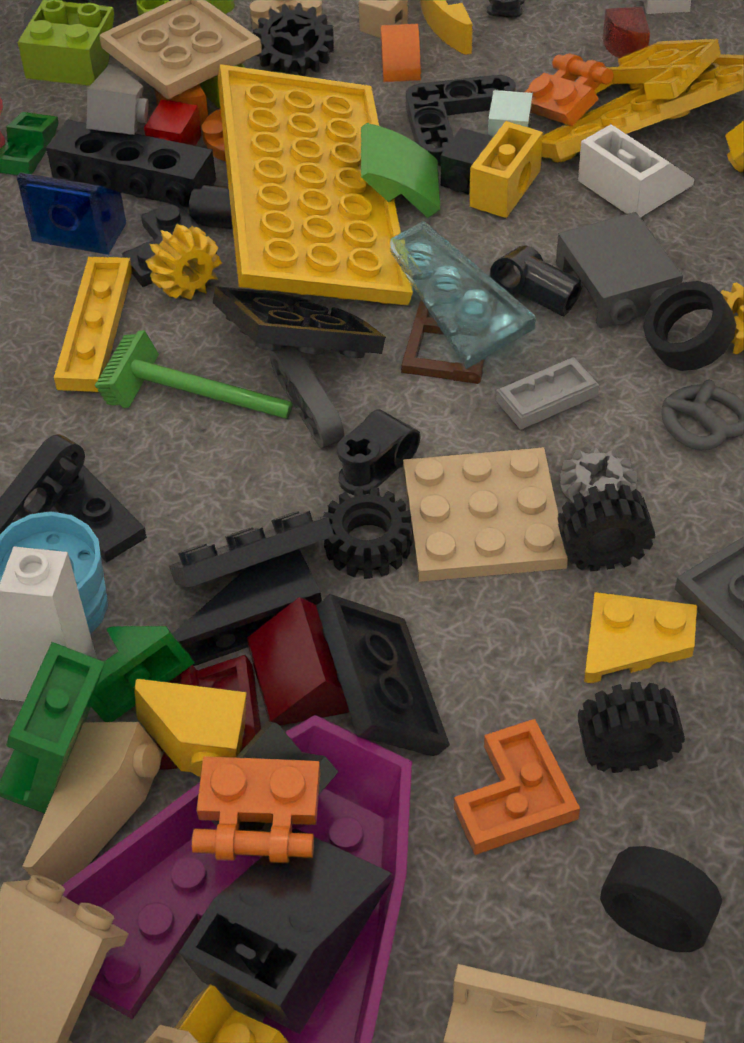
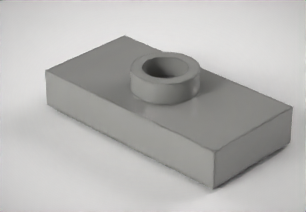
(547, 393)

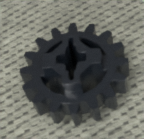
(294, 40)

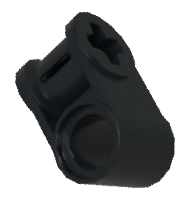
(375, 451)

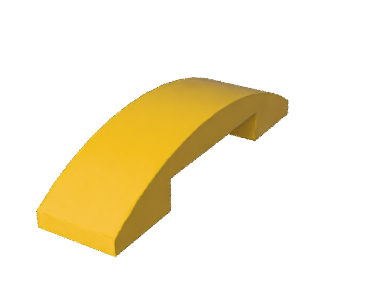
(449, 23)

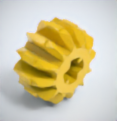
(183, 261)

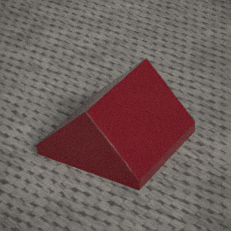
(296, 666)

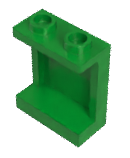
(49, 725)

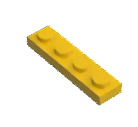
(93, 323)

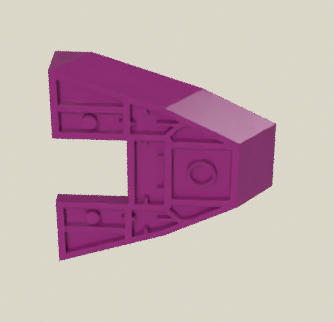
(164, 888)

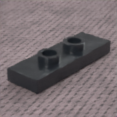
(105, 515)

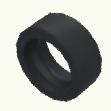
(704, 347)
(661, 898)

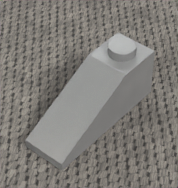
(116, 102)

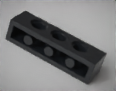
(130, 163)

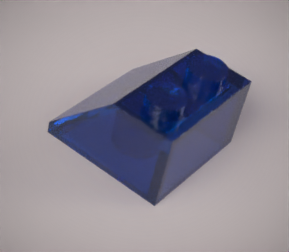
(72, 213)

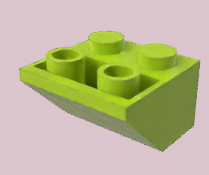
(65, 42)

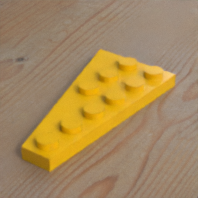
(635, 111)

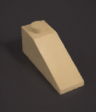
(94, 797)

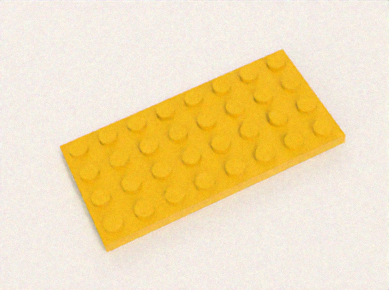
(298, 188)

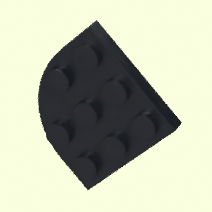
(294, 321)

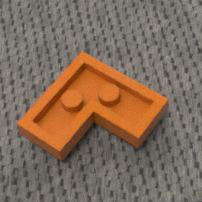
(527, 798)

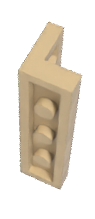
(505, 1009)

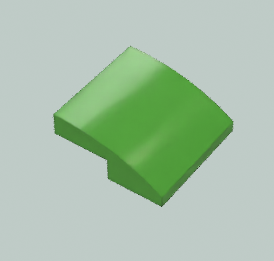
(399, 166)

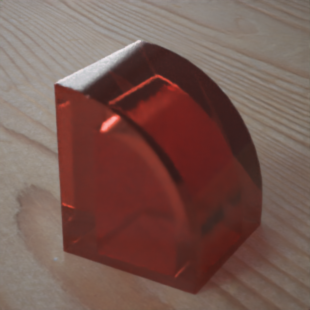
(625, 30)

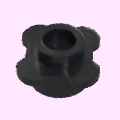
(505, 8)

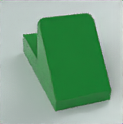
(142, 654)

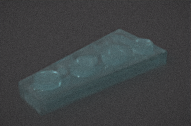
(461, 297)

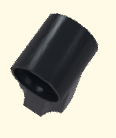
(537, 280)

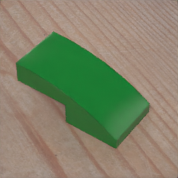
(26, 142)

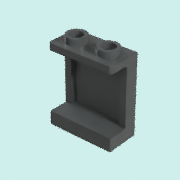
(618, 266)

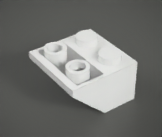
(628, 172)

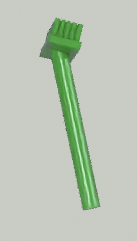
(135, 363)

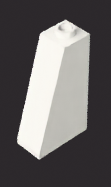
(37, 608)

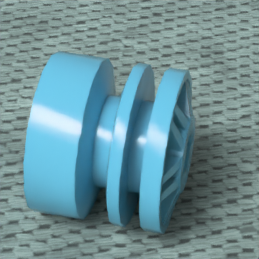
(65, 534)

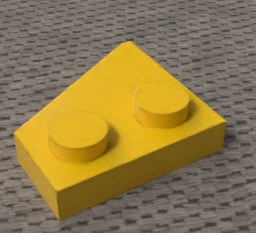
(637, 634)

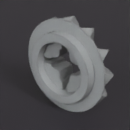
(577, 472)

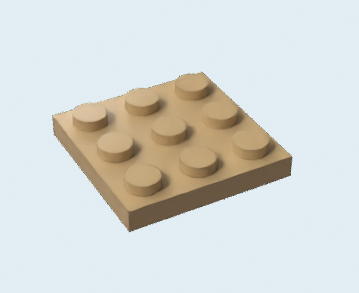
(180, 45)
(483, 514)

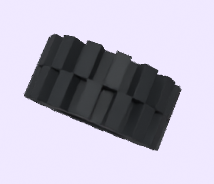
(606, 527)
(374, 553)
(630, 727)

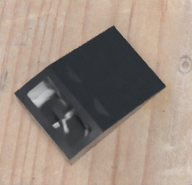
(285, 930)

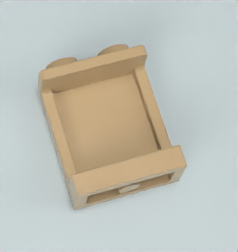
(48, 959)

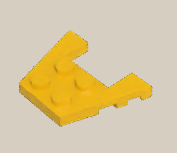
(664, 67)

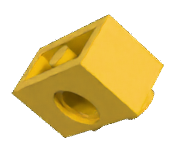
(505, 169)

